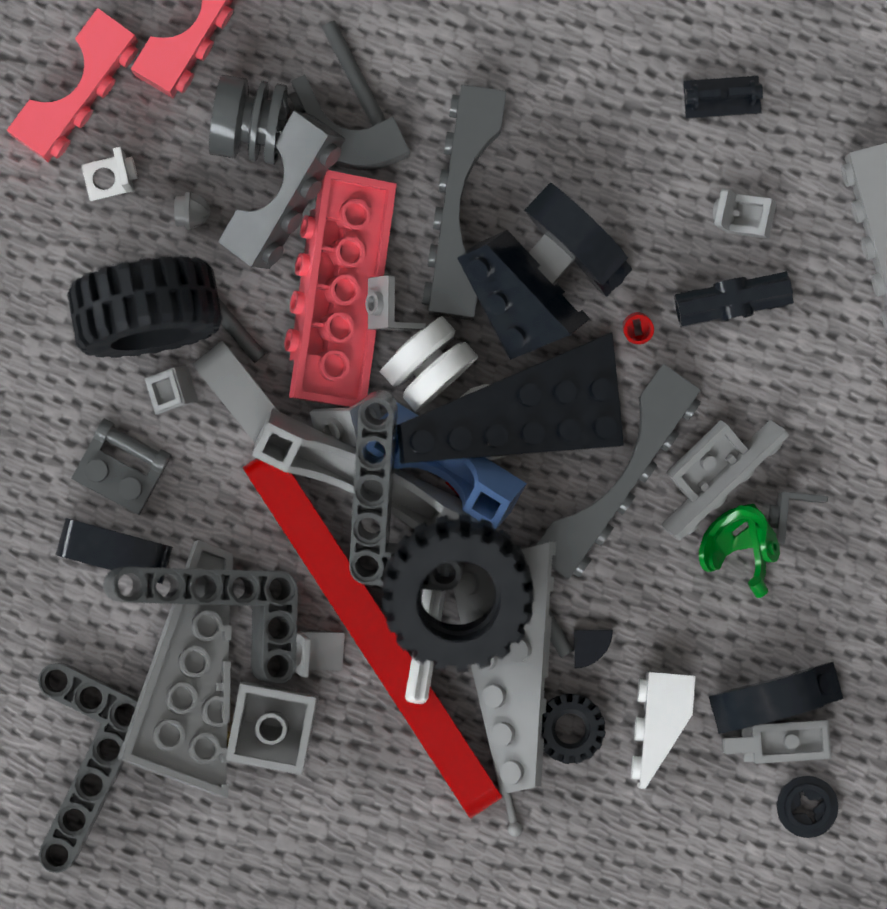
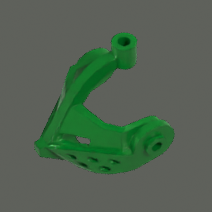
(759, 535)

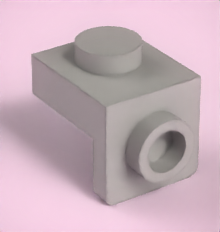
(744, 214)

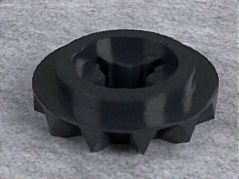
(824, 813)

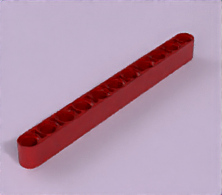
(371, 633)

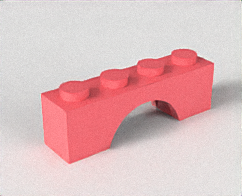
(168, 61)
(46, 125)

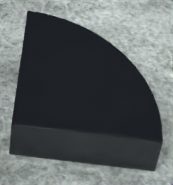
(590, 646)

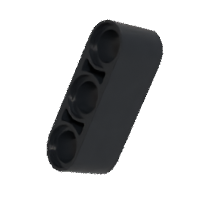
(110, 548)

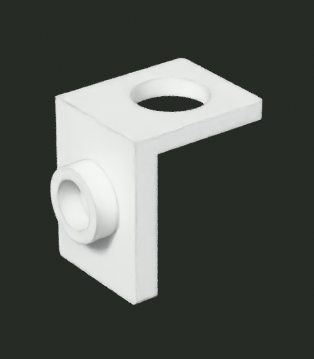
(124, 172)

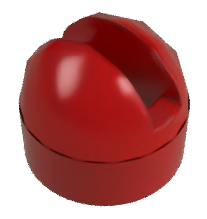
(646, 327)

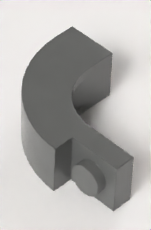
(362, 149)

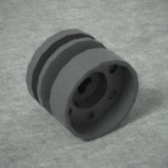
(247, 119)

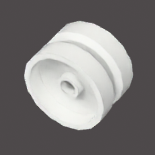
(424, 359)

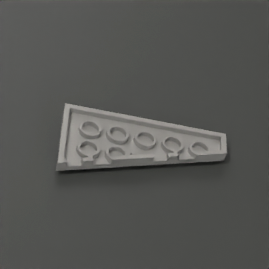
(513, 687)
(186, 694)

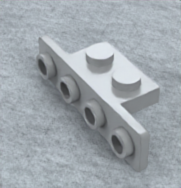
(715, 469)

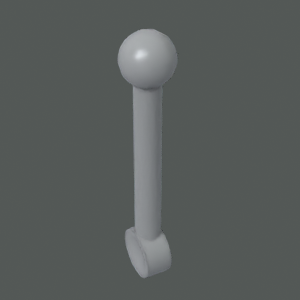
(514, 827)

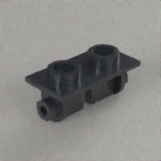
(722, 97)

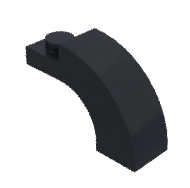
(580, 238)
(776, 698)

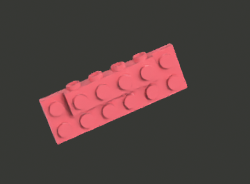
(342, 250)

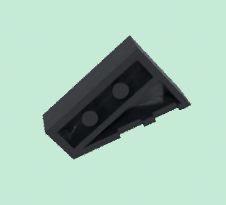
(517, 296)

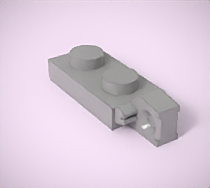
(782, 742)

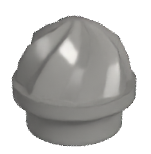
(191, 210)

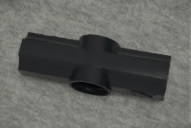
(733, 299)

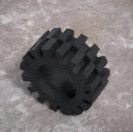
(593, 734)

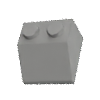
(272, 727)

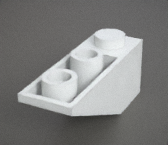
(668, 708)

